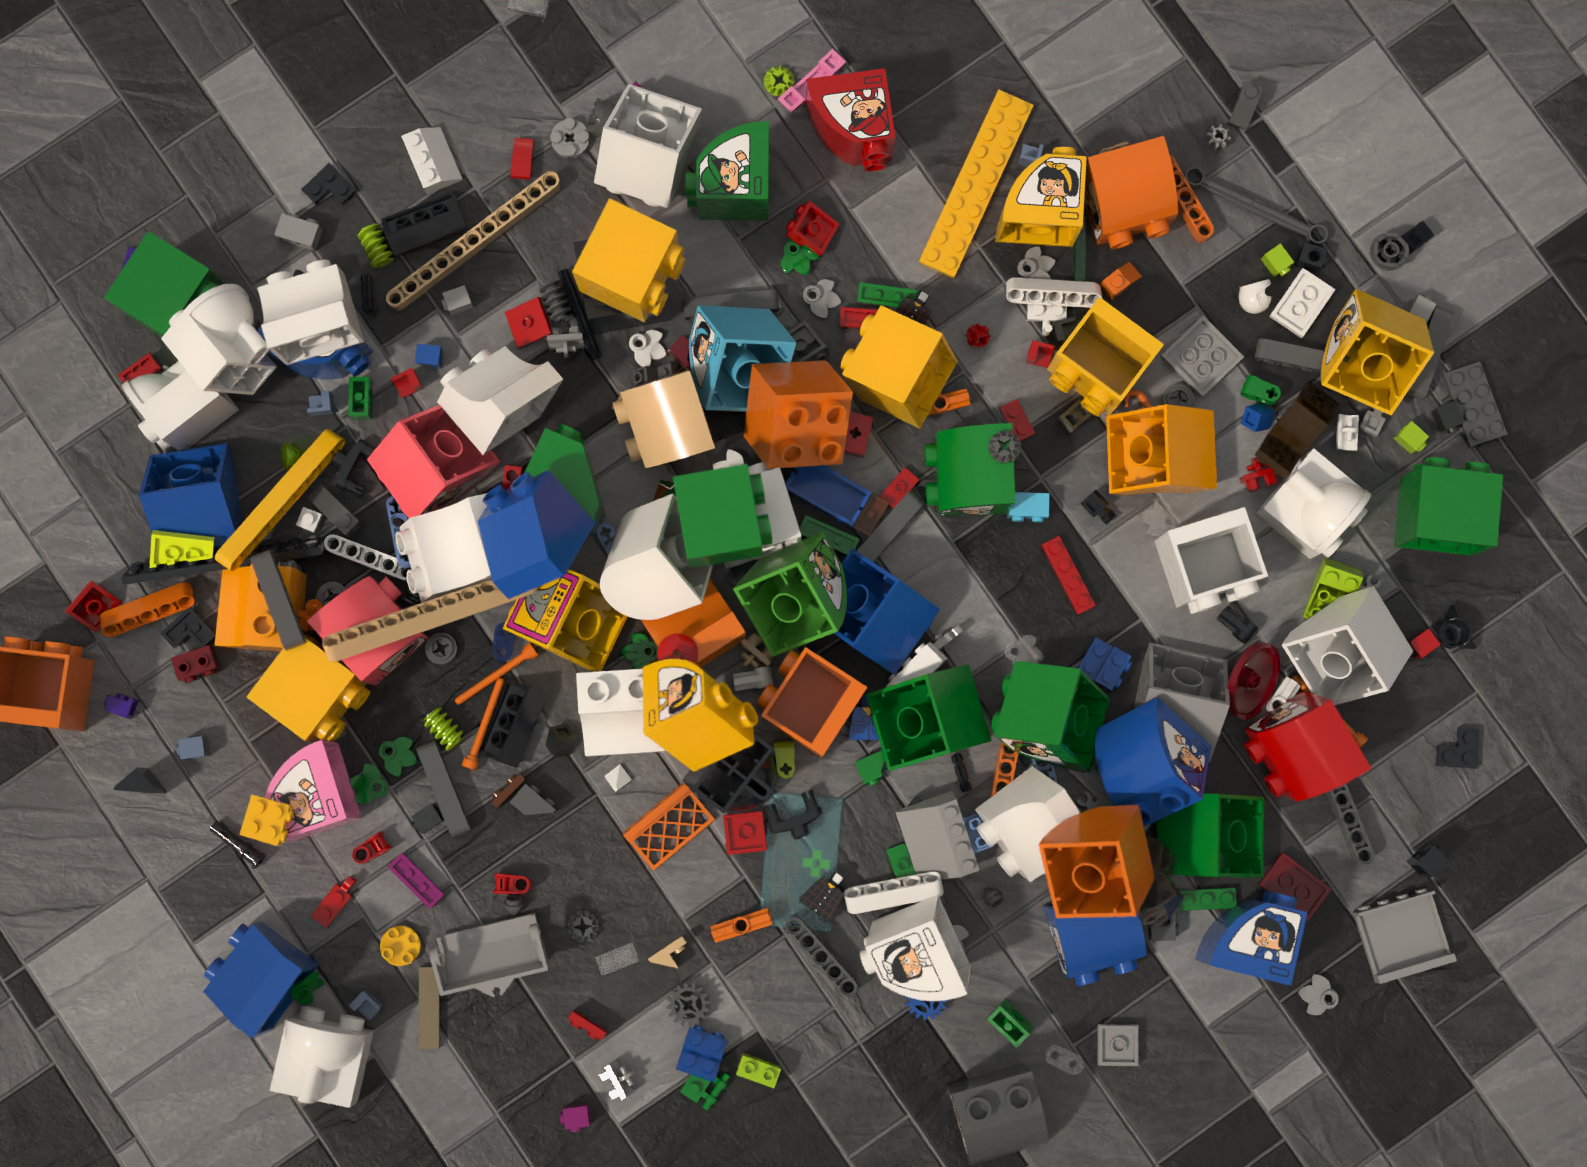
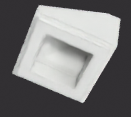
(618, 778)

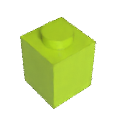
(1277, 261)
(1411, 438)

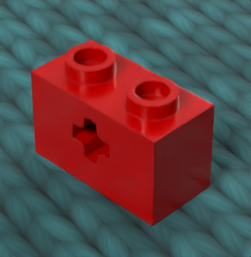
(862, 424)

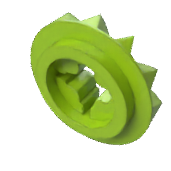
(769, 80)

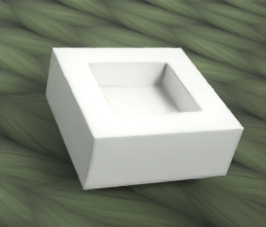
(309, 520)

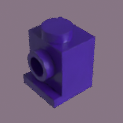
(120, 705)

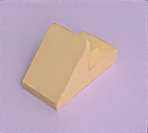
(664, 955)

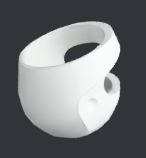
(1253, 297)

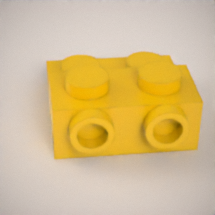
(267, 820)

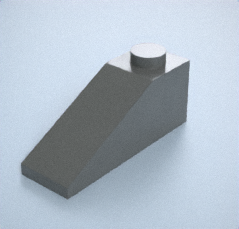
(335, 511)

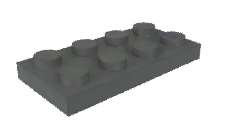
(1475, 403)

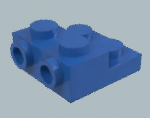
(1105, 664)
(701, 1053)

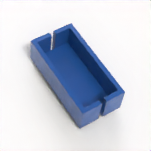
(828, 493)

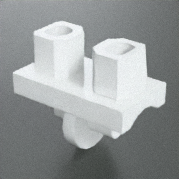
(1347, 432)

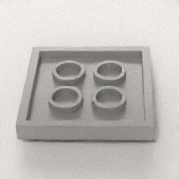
(1202, 356)

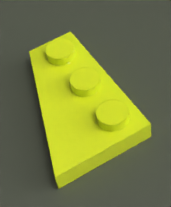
(176, 547)

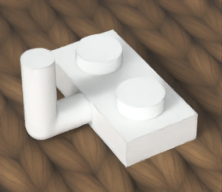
(1046, 314)

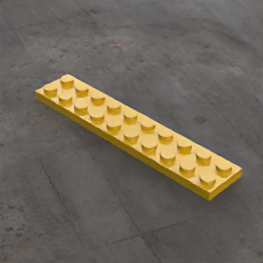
(976, 183)

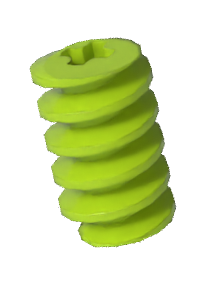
(374, 247)
(443, 729)

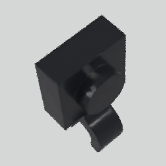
(1096, 505)

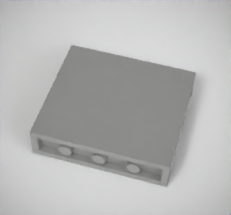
(1403, 936)

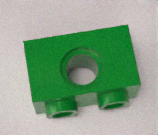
(360, 398)
(1010, 1023)

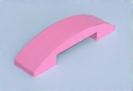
(827, 66)

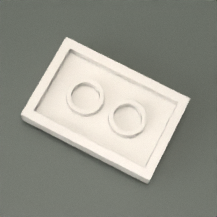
(1302, 303)

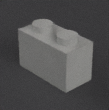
(298, 231)

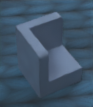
(1029, 154)
(321, 404)
(366, 1004)

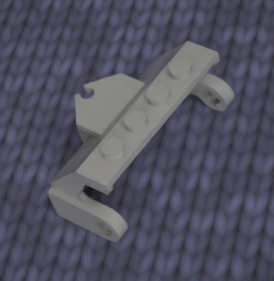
(489, 955)

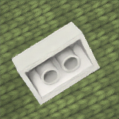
(432, 158)

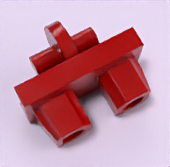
(1251, 479)

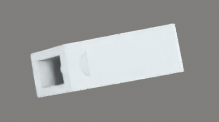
(925, 662)

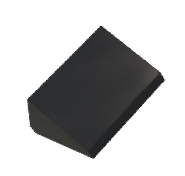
(141, 781)

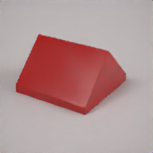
(91, 604)

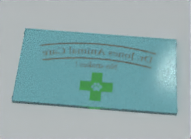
(797, 864)

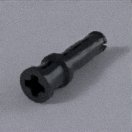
(247, 848)

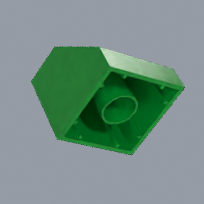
(568, 461)

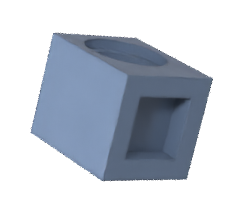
(192, 748)

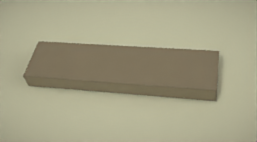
(428, 1010)

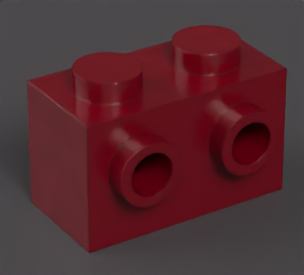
(196, 663)

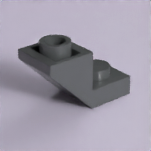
(650, 373)

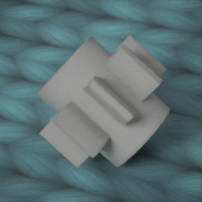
(1216, 142)

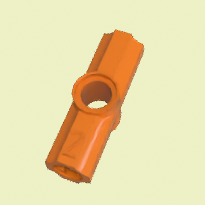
(953, 401)
(753, 920)

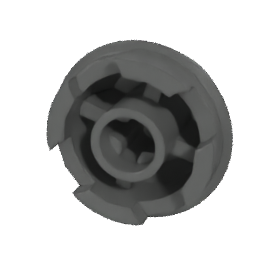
(599, 116)
(1389, 251)

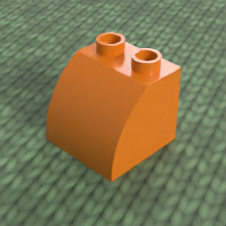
(1098, 863)

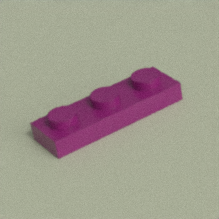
(416, 880)

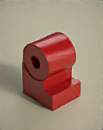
(511, 473)

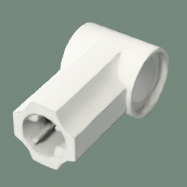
(758, 679)
(1285, 691)

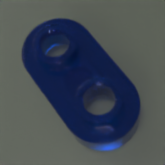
(502, 642)

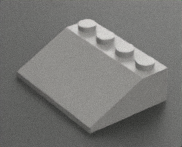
(937, 837)

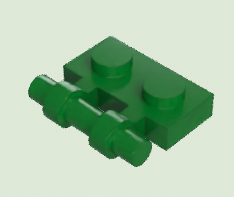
(696, 1086)

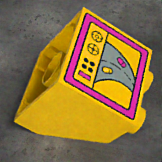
(568, 620)

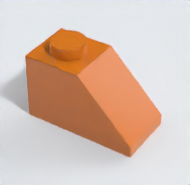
(1120, 280)

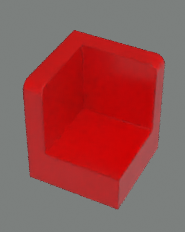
(1040, 354)
(407, 383)
(1424, 643)

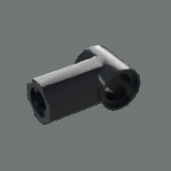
(1241, 627)

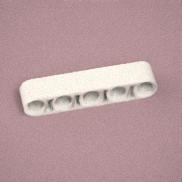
(1044, 288)
(362, 554)
(893, 892)

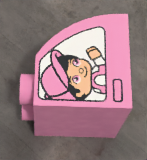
(317, 788)

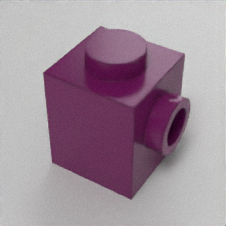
(575, 1117)

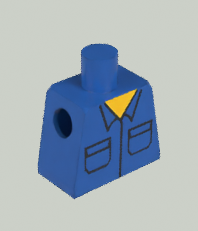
(862, 723)

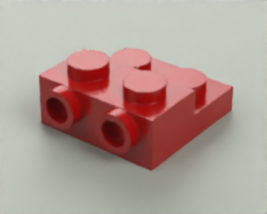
(811, 227)

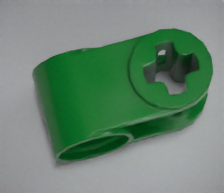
(1258, 389)

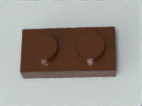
(870, 515)
(502, 796)

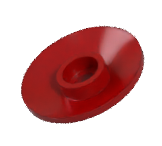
(678, 641)

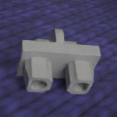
(565, 342)
(620, 1078)

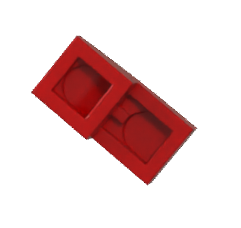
(522, 158)

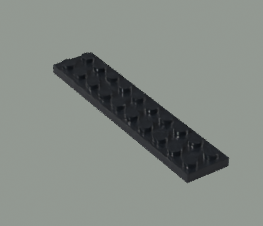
(289, 550)

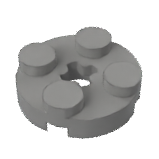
(570, 149)

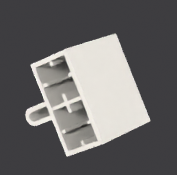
(219, 343)
(176, 407)
(1315, 506)
(322, 1058)

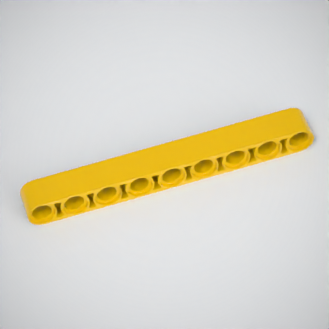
(279, 500)

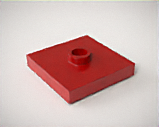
(528, 322)
(745, 832)

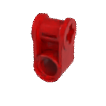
(372, 847)
(508, 883)

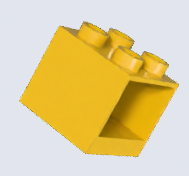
(629, 261)
(1103, 358)
(899, 366)
(309, 692)

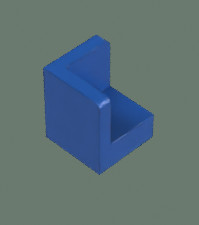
(429, 355)
(1258, 417)

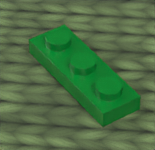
(883, 294)
(838, 539)
(1208, 899)

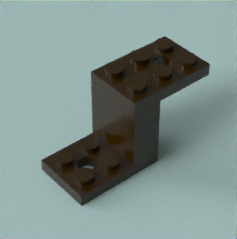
(1296, 430)

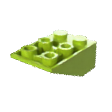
(1330, 583)

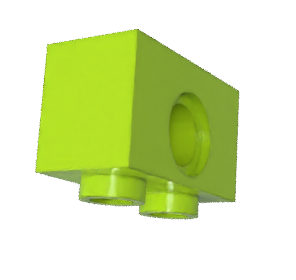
(758, 1070)

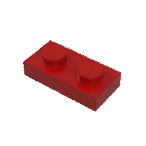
(1014, 414)
(594, 1029)

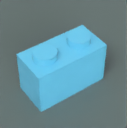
(1030, 506)

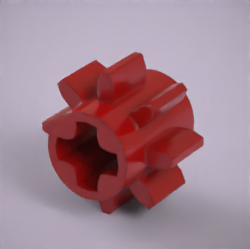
(977, 335)

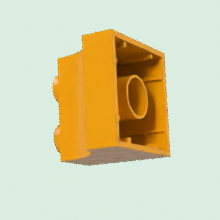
(1161, 450)
(243, 611)

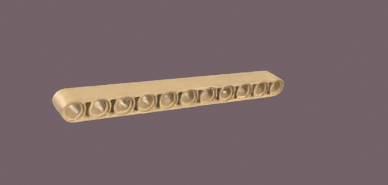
(476, 232)
(415, 620)

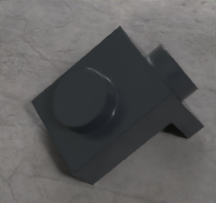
(1417, 236)

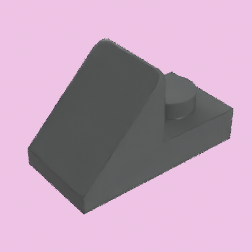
(1073, 417)

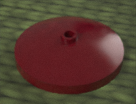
(1253, 680)

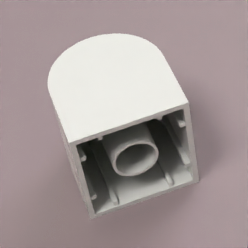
(649, 566)

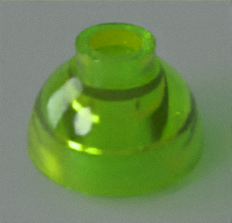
(290, 454)

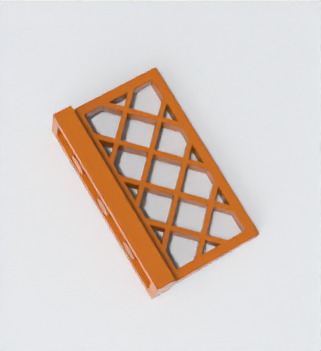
(657, 812)

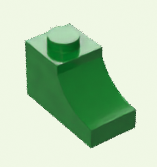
(870, 768)

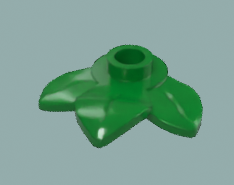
(797, 260)
(638, 651)
(400, 756)
(366, 784)
(303, 990)

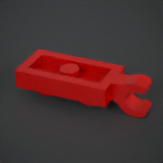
(334, 902)

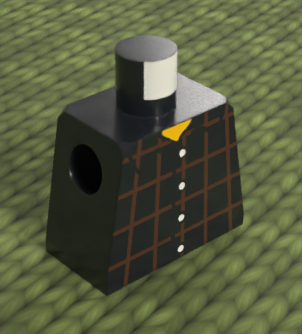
(915, 308)
(824, 896)

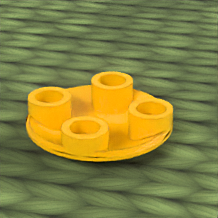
(400, 945)

